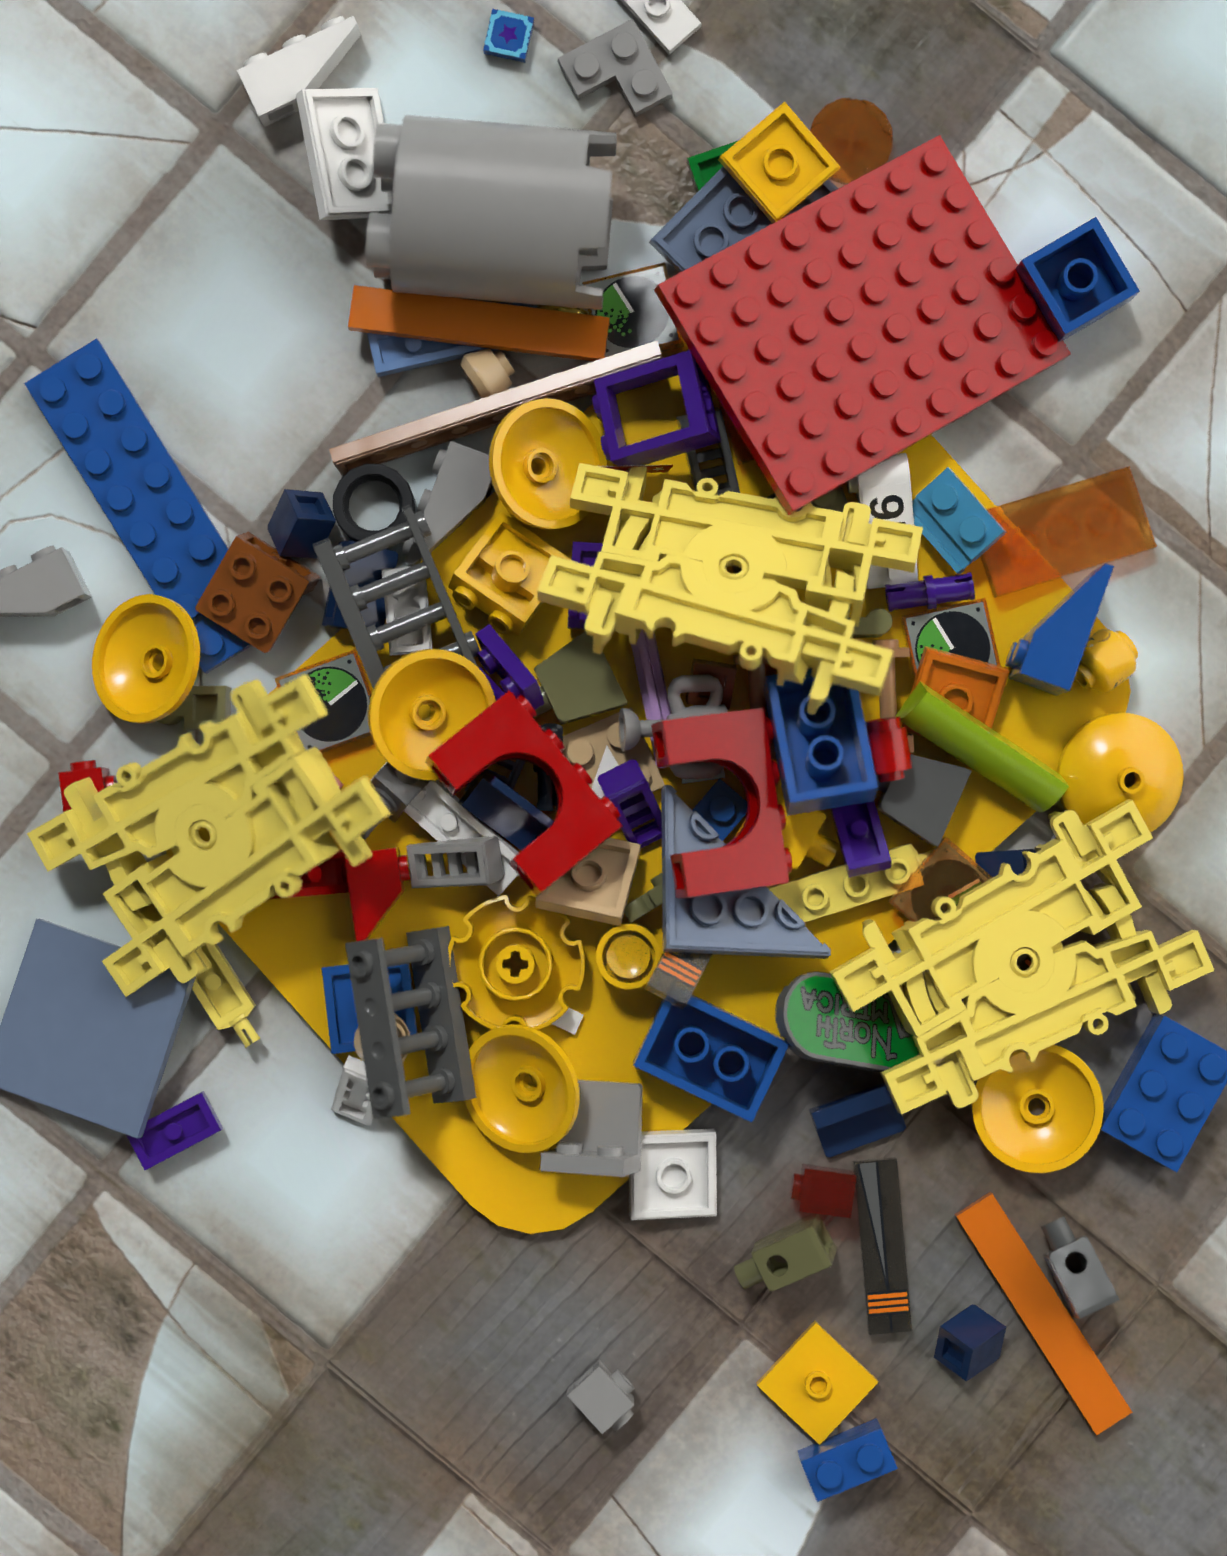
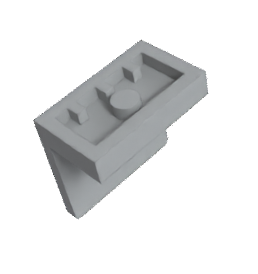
(604, 1134)

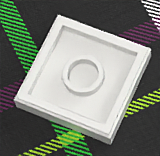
(675, 1175)

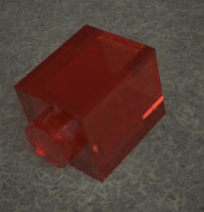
(824, 1190)

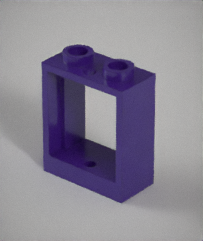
(697, 400)

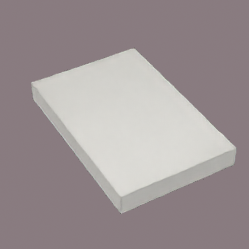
(340, 148)

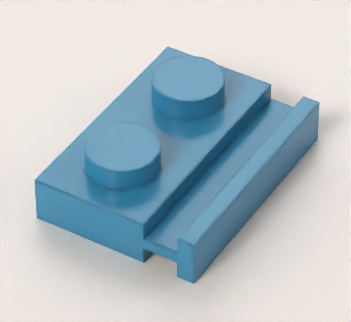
(955, 520)

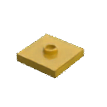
(779, 163)
(817, 1382)

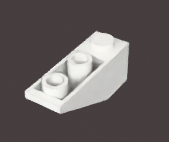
(300, 65)

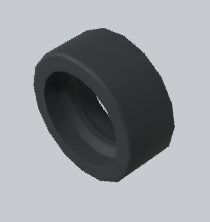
(358, 476)

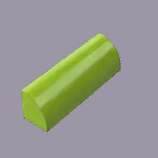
(982, 748)

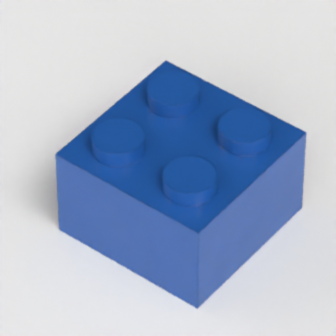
(1077, 279)

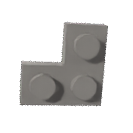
(619, 57)

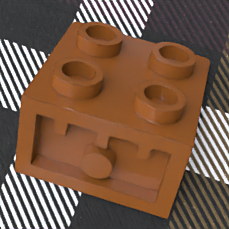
(255, 591)

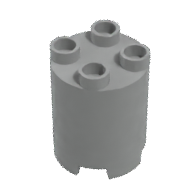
(491, 210)

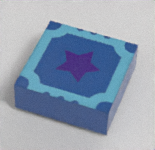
(508, 35)

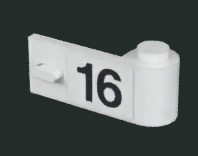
(889, 496)

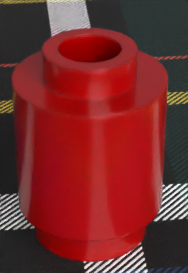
(889, 748)

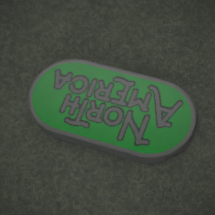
(827, 1031)

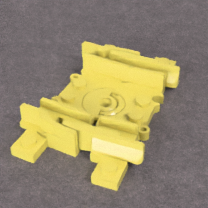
(684, 585)
(266, 821)
(975, 955)

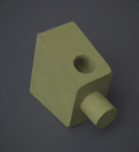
(578, 682)
(804, 1246)

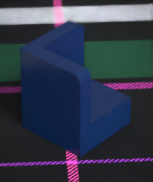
(300, 522)
(969, 1342)

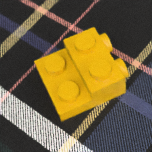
(504, 574)

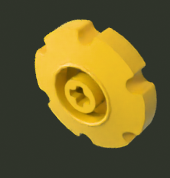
(537, 992)

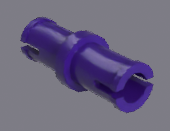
(929, 592)

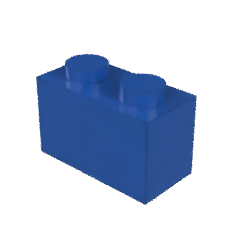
(847, 1460)

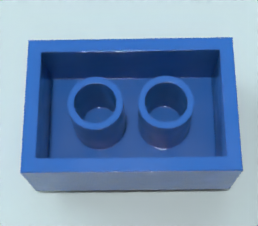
(820, 756)
(712, 1055)
(1166, 1091)

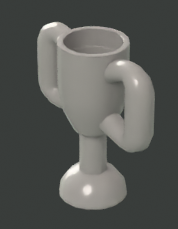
(633, 729)

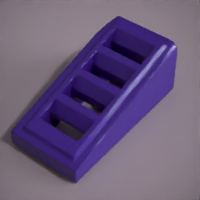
(623, 784)

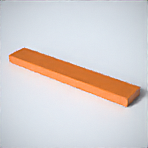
(479, 324)
(1043, 1313)

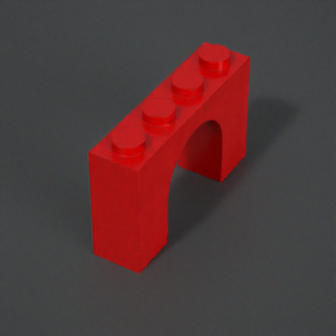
(510, 732)
(741, 745)

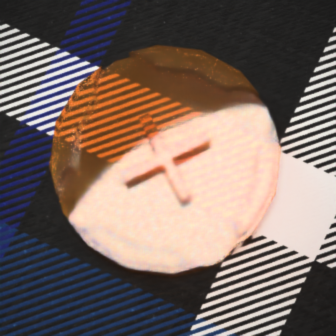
(855, 136)

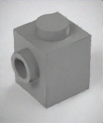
(603, 1397)

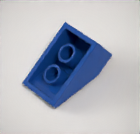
(1054, 646)

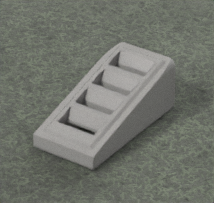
(481, 856)

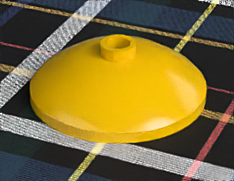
(557, 440)
(131, 656)
(434, 677)
(1108, 750)
(507, 1101)
(1056, 1135)

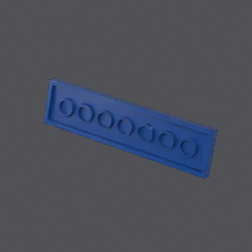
(136, 486)

